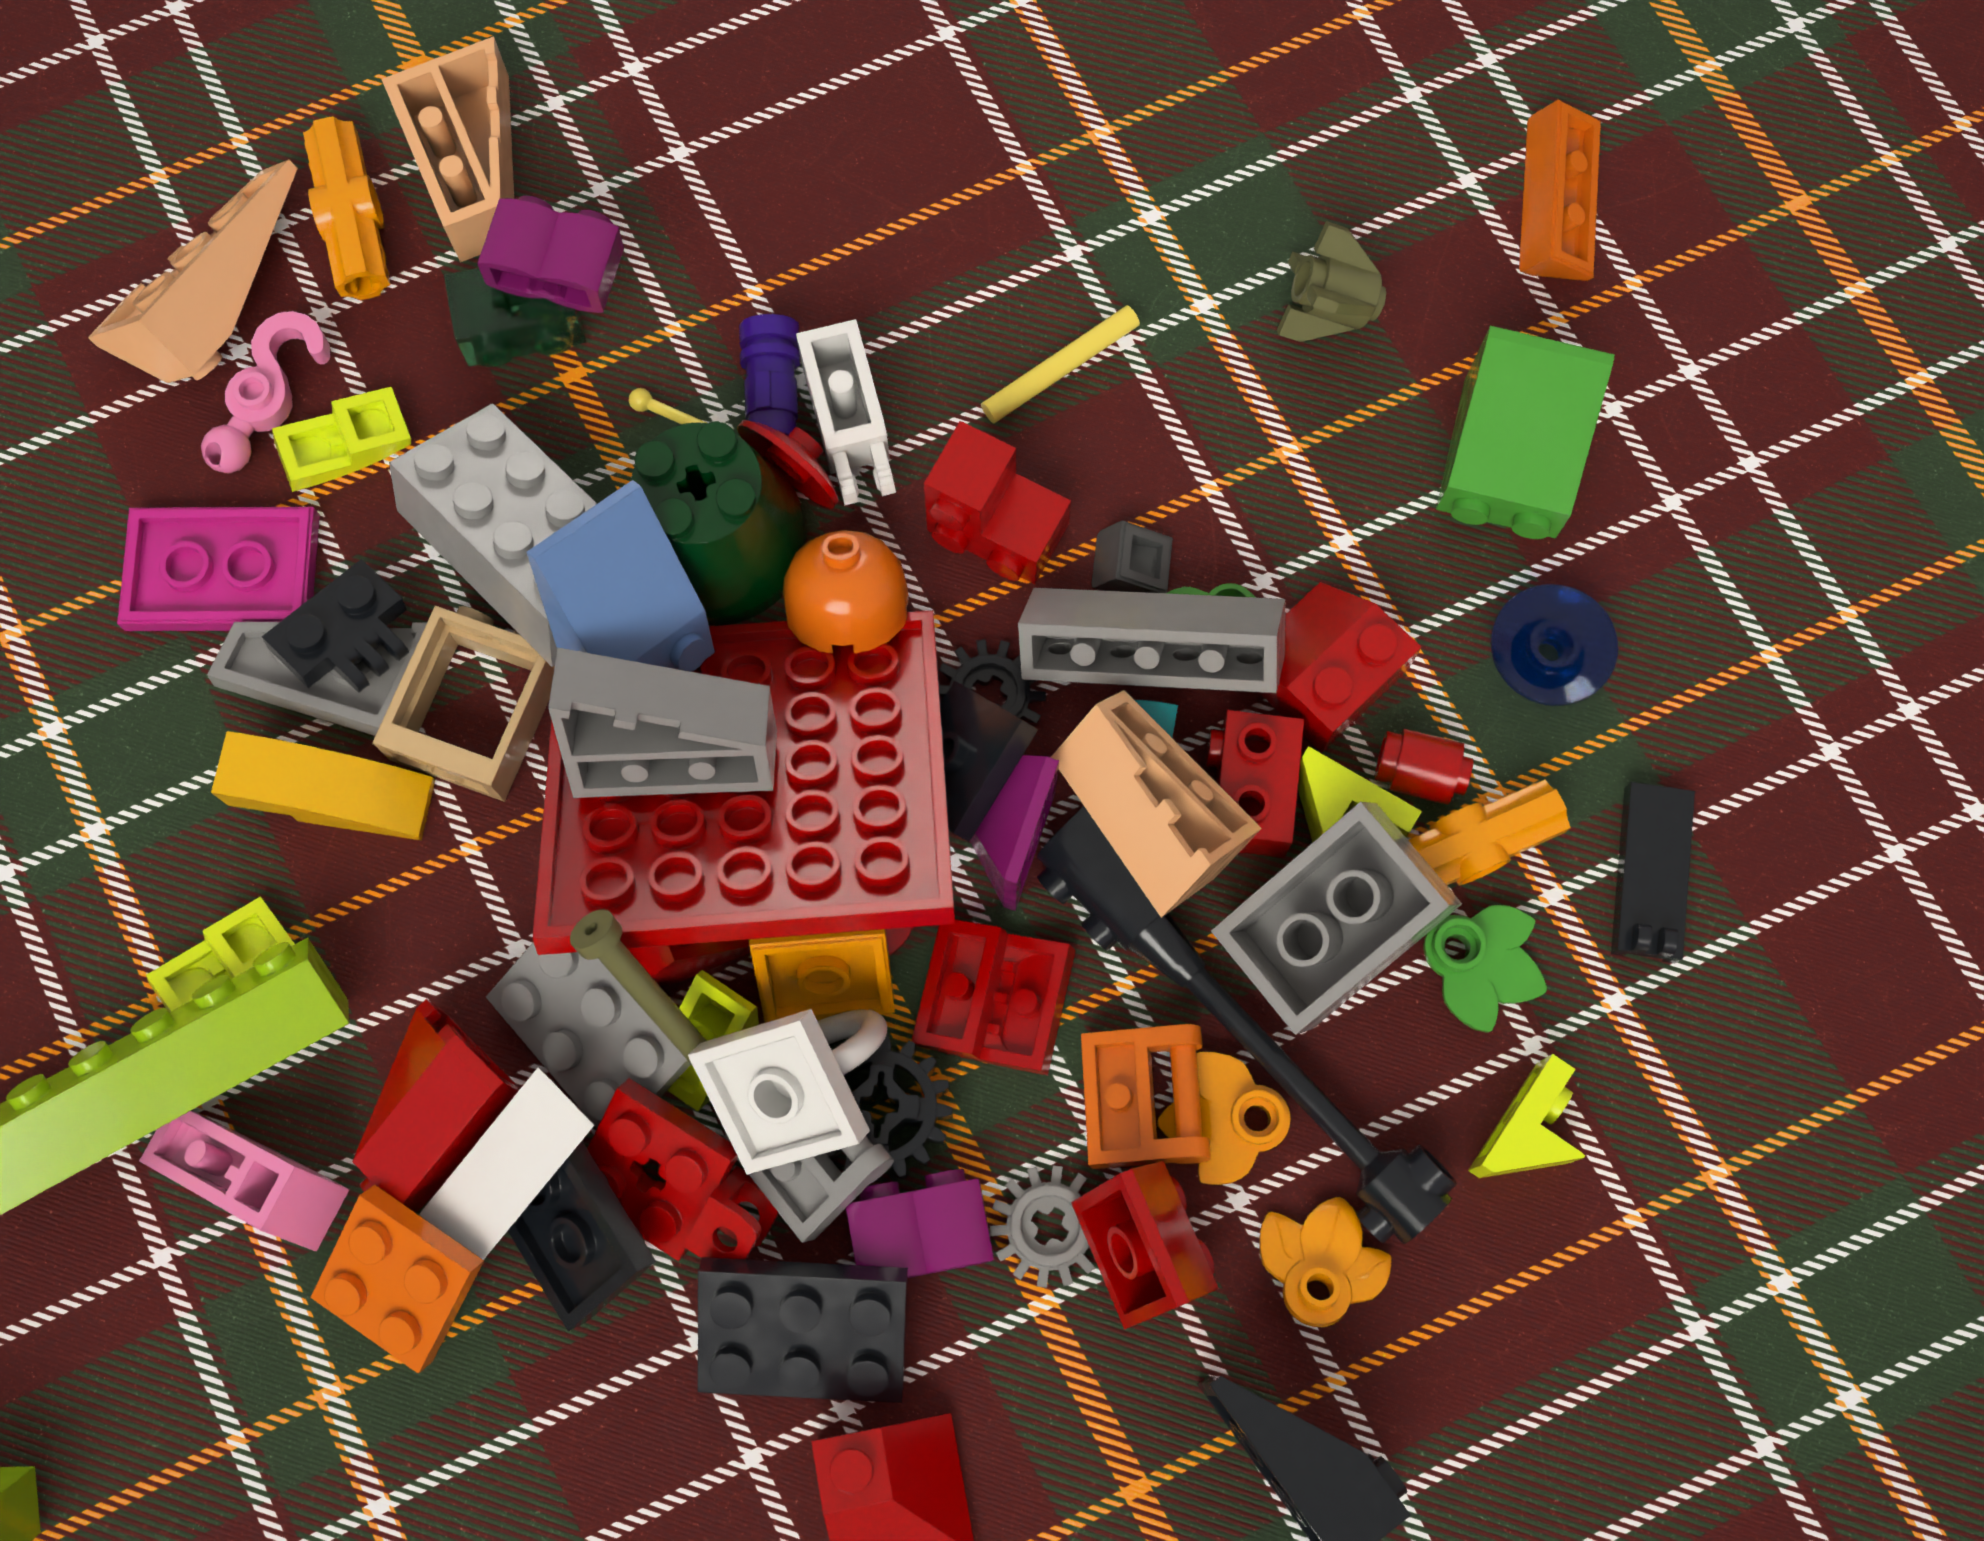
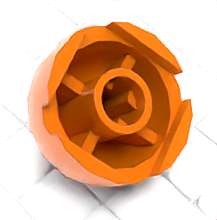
(845, 592)

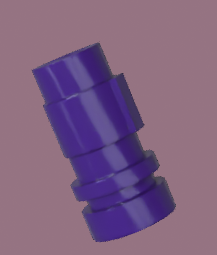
(770, 364)

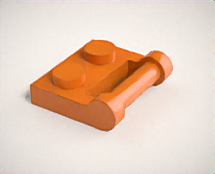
(1122, 1097)

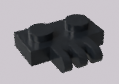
(341, 629)

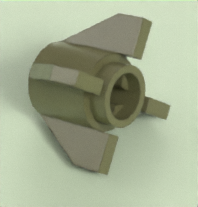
(1335, 290)

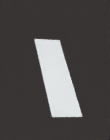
(508, 1166)

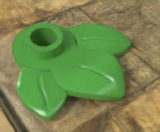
(1493, 965)

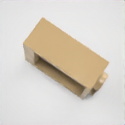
(399, 731)

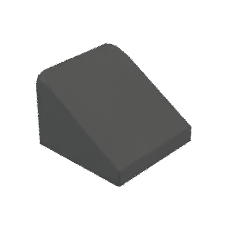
(1131, 559)

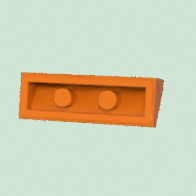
(1560, 193)

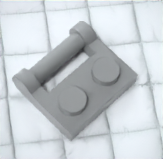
(814, 1189)

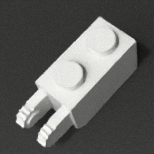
(846, 405)

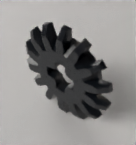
(997, 666)

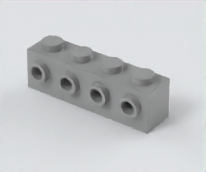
(1153, 639)

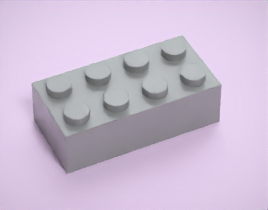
(482, 503)

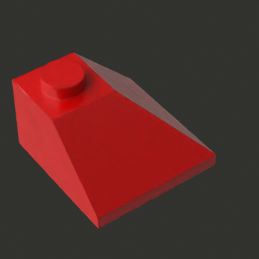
(894, 1483)

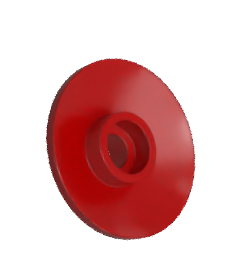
(795, 457)

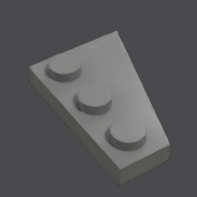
(252, 670)

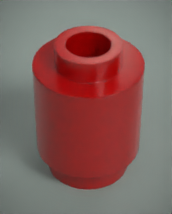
(1423, 766)

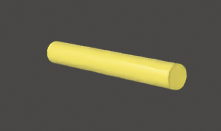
(1060, 364)

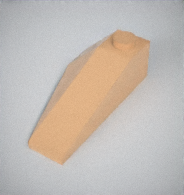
(190, 313)

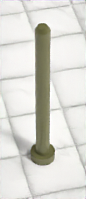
(599, 937)

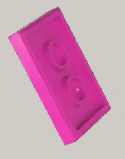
(216, 566)

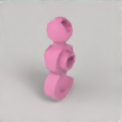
(260, 394)

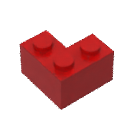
(990, 510)

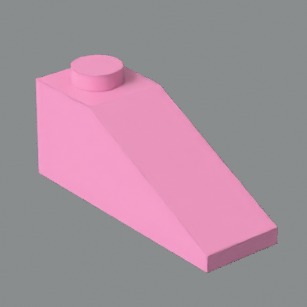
(246, 1179)

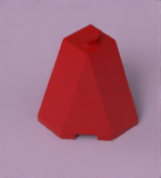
(430, 1109)

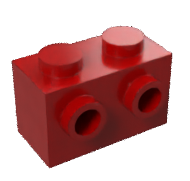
(1259, 770)

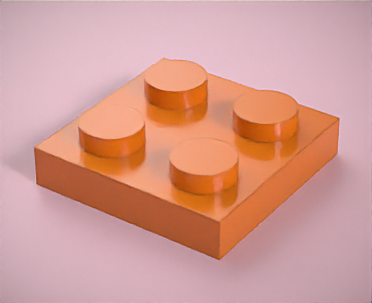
(396, 1278)

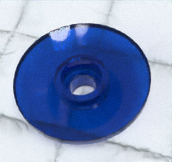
(1569, 623)

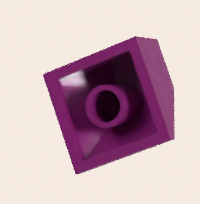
(1014, 826)

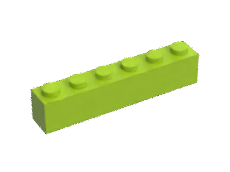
(165, 1068)

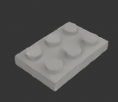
(585, 1028)

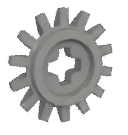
(1021, 1231)

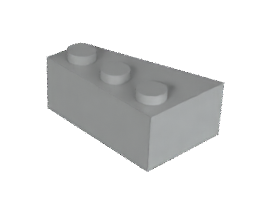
(659, 729)

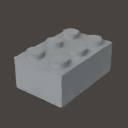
(1335, 917)

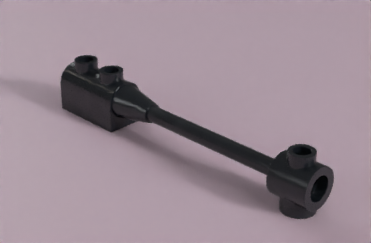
(1398, 1187)

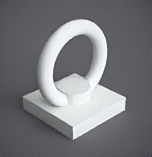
(784, 1086)

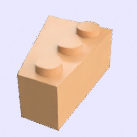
(460, 137)
(1152, 801)

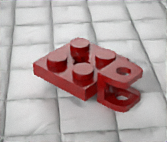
(696, 1165)

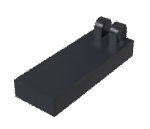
(1653, 872)

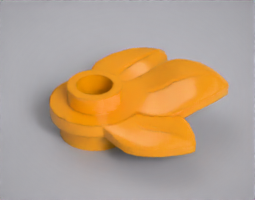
(1225, 1095)
(1323, 1251)

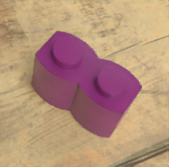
(551, 253)
(922, 1228)

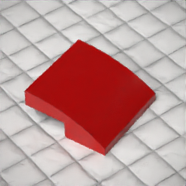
(994, 996)

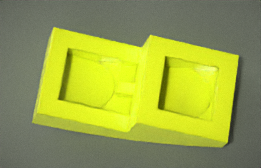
(337, 444)
(227, 950)

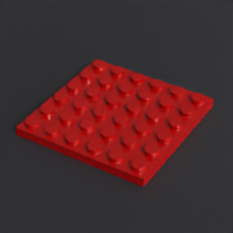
(836, 846)

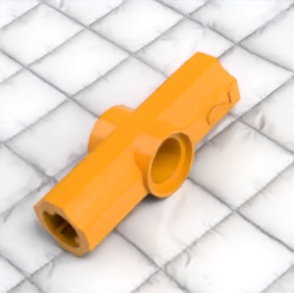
(346, 208)
(1484, 838)

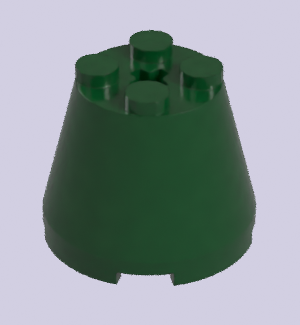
(739, 535)

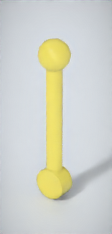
(641, 400)

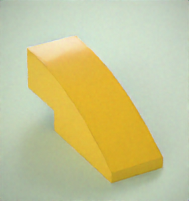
(322, 786)

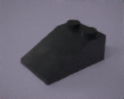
(1317, 1477)

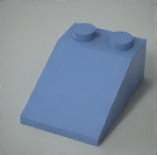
(620, 588)

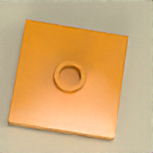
(823, 973)

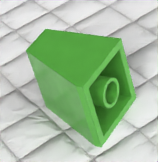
(1523, 432)

